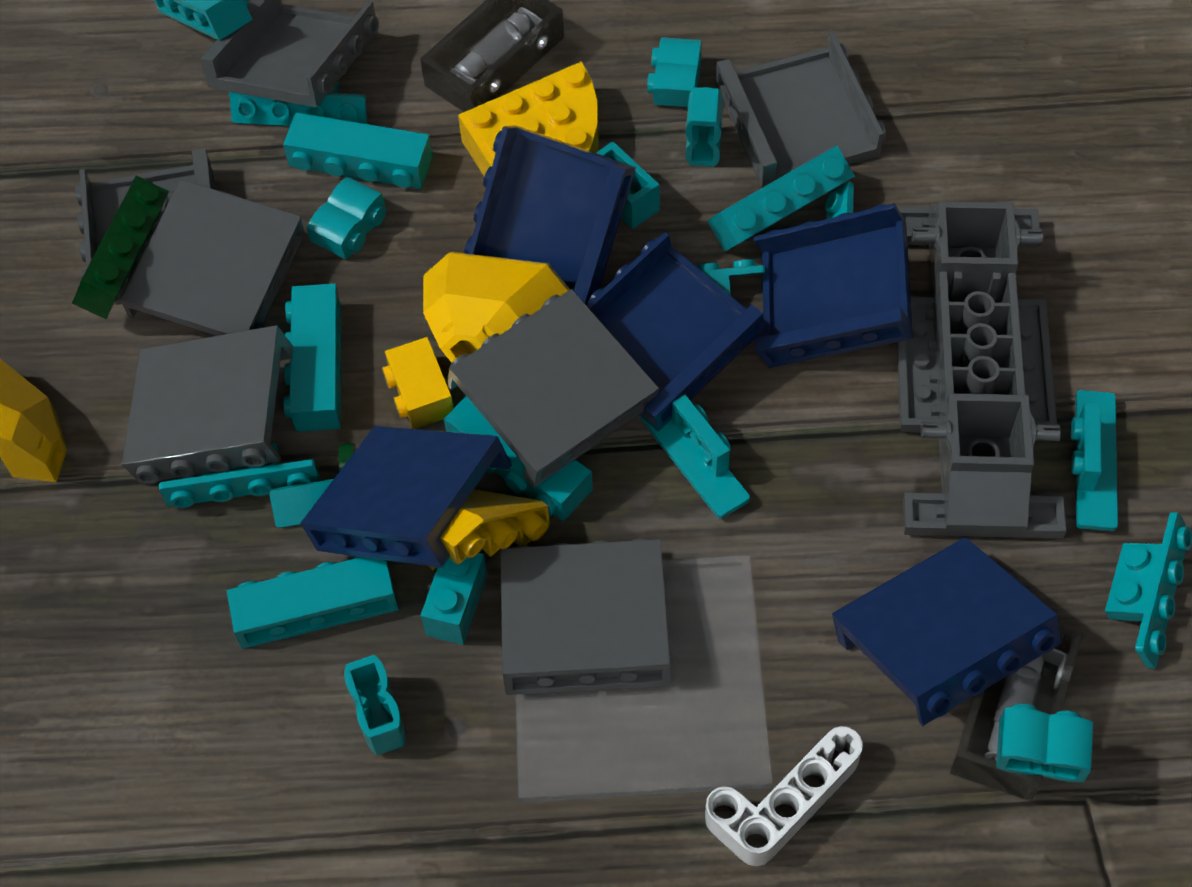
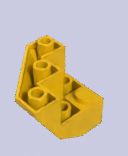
(482, 296)
(29, 429)
(493, 522)

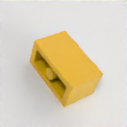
(419, 382)

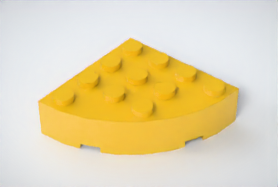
(554, 106)

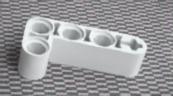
(789, 791)

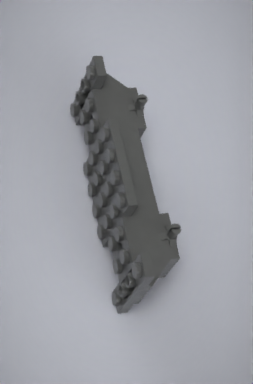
(978, 375)

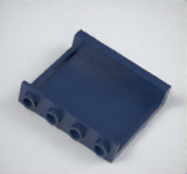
(551, 207)
(835, 286)
(673, 324)
(401, 494)
(948, 628)

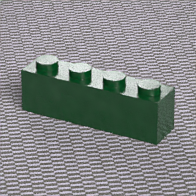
(120, 247)

